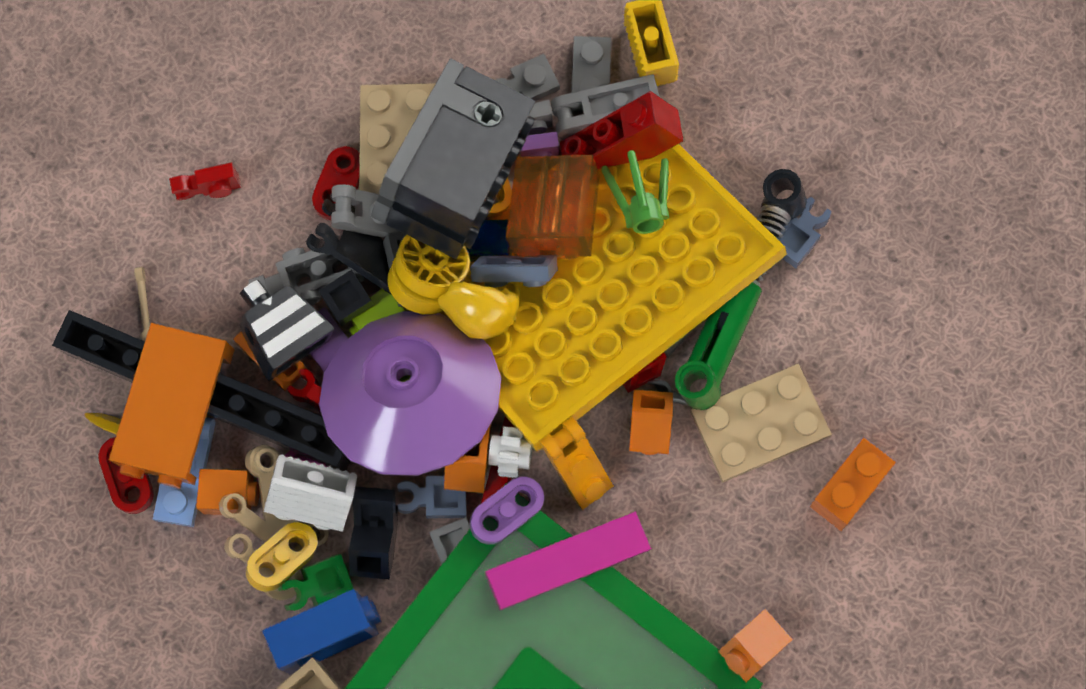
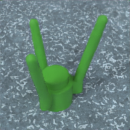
(645, 212)

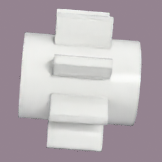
(510, 452)

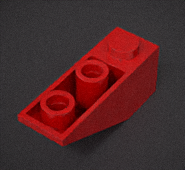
(643, 125)

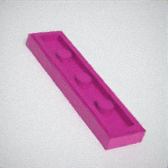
(567, 561)

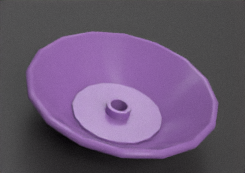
(413, 422)

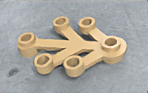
(261, 528)

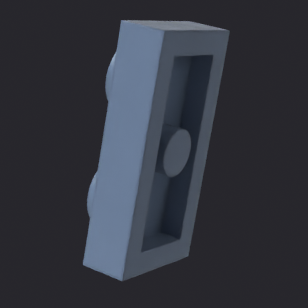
(499, 270)

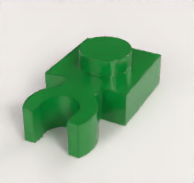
(321, 582)

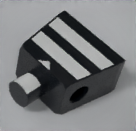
(281, 328)

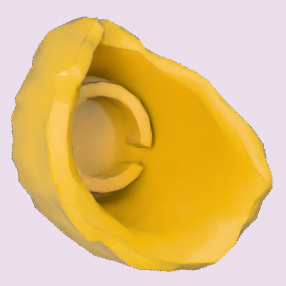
(479, 310)

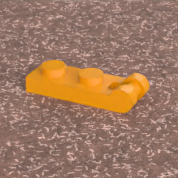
(576, 463)

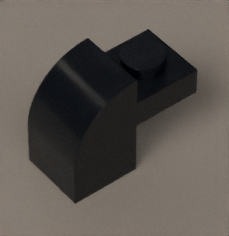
(373, 533)

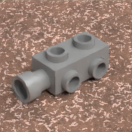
(300, 264)

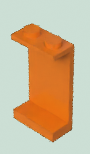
(168, 404)

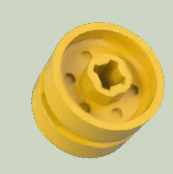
(423, 274)

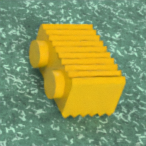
(651, 40)

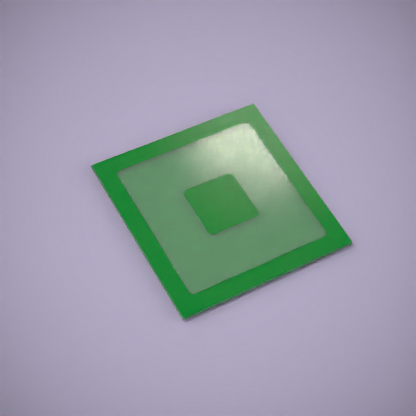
(572, 637)

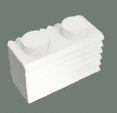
(310, 493)

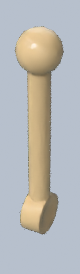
(140, 279)

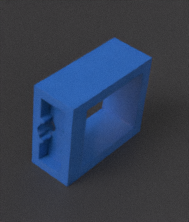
(322, 631)

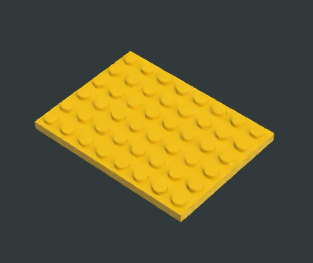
(628, 299)

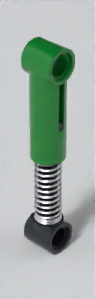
(727, 324)

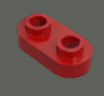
(333, 175)
(121, 484)

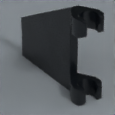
(357, 250)

